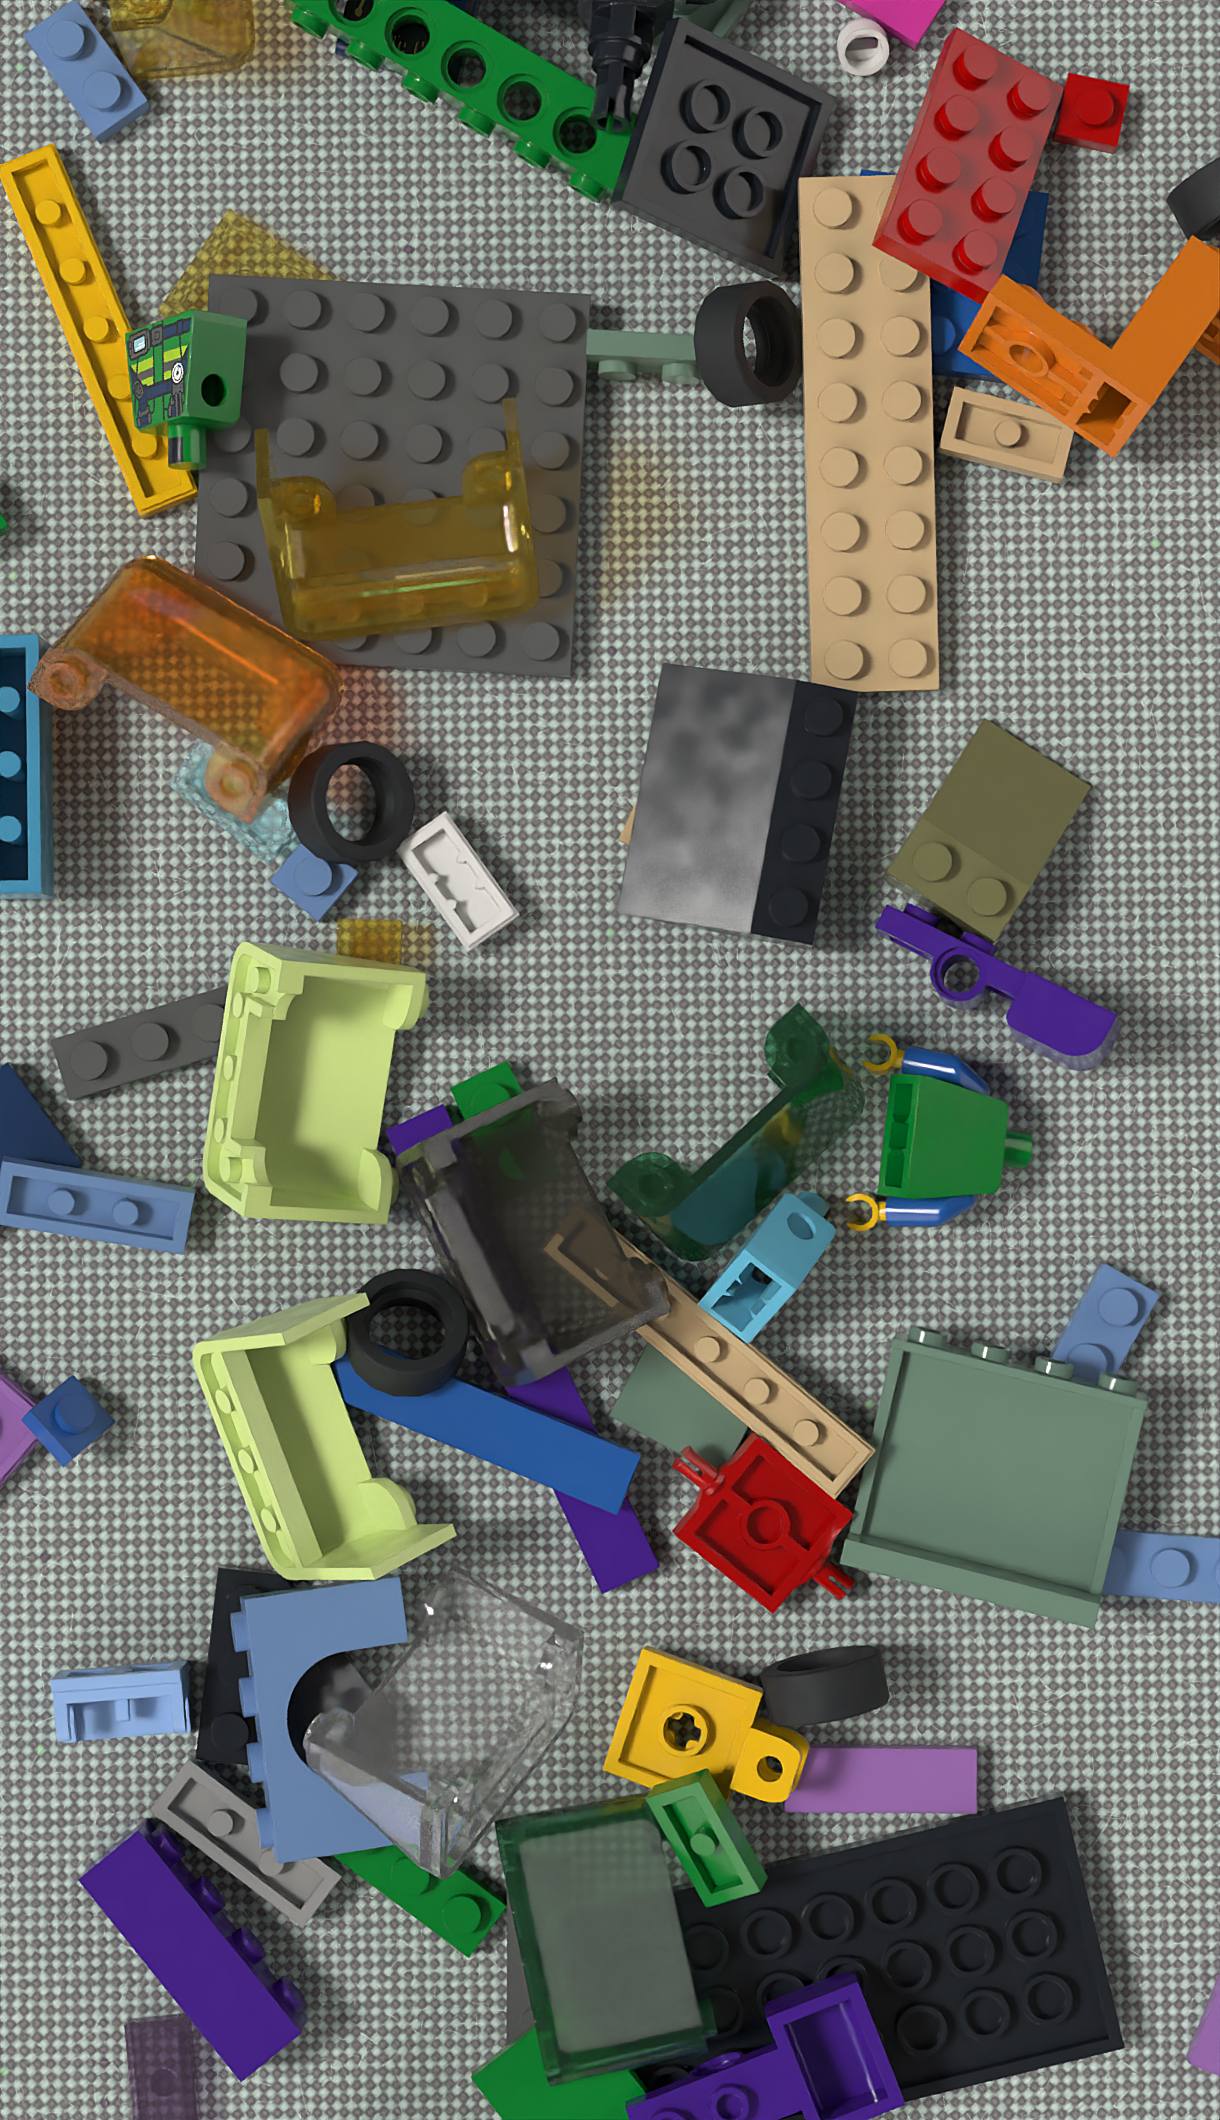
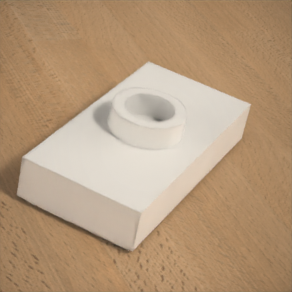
(457, 881)

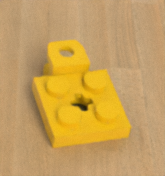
(731, 1740)

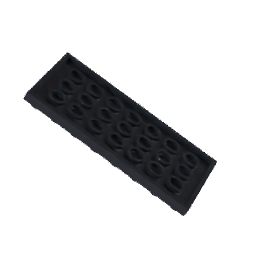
(957, 1931)

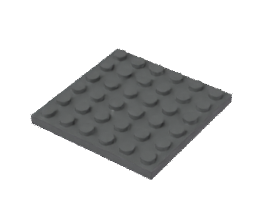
(386, 406)

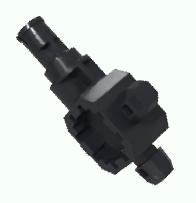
(619, 47)

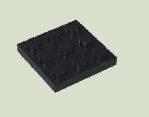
(722, 148)

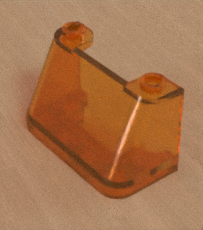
(203, 668)

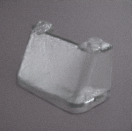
(453, 1720)

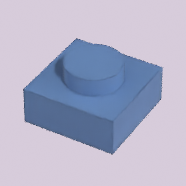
(314, 882)

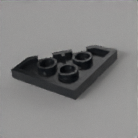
(322, 1688)

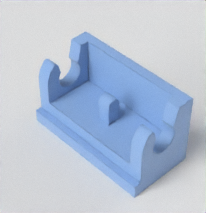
(122, 1701)

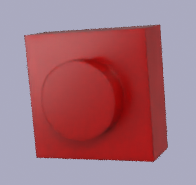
(1091, 113)

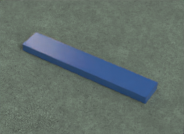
(504, 1435)

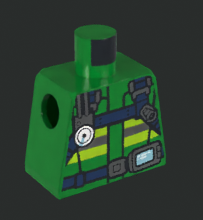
(187, 380)

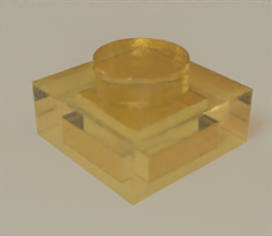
(370, 939)

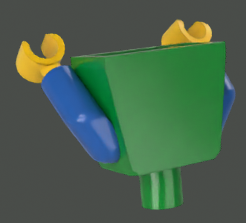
(939, 1140)

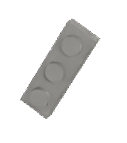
(224, 1827)

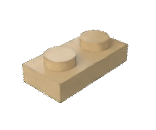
(1005, 435)

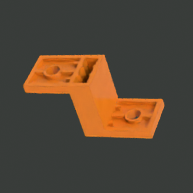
(1078, 377)

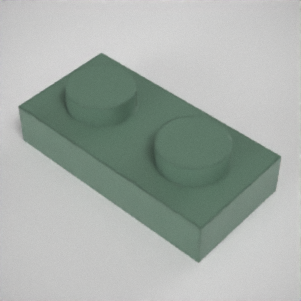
(623, 353)

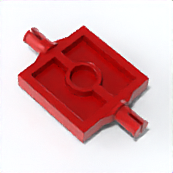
(763, 1523)

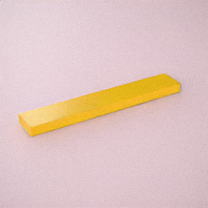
(90, 320)

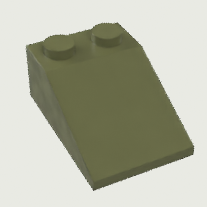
(986, 833)

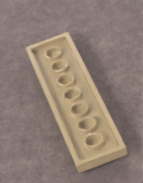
(866, 446)

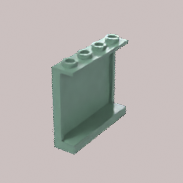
(996, 1476)

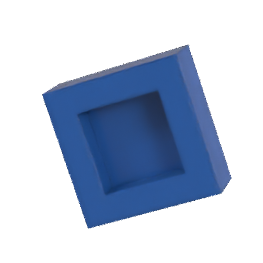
(68, 1420)

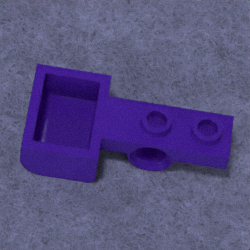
(1041, 1013)
(821, 2063)

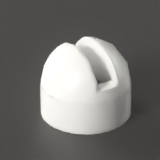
(862, 55)

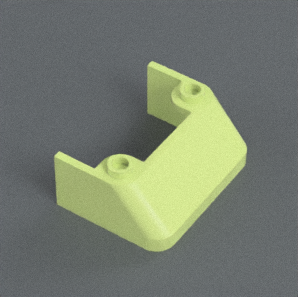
(299, 1450)

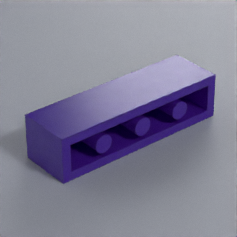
(195, 1948)

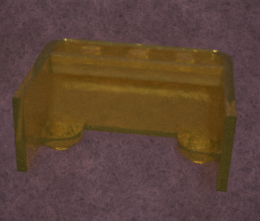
(400, 560)

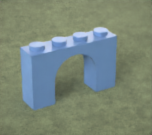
(283, 1639)

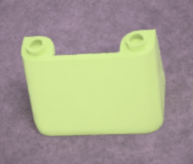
(307, 1084)

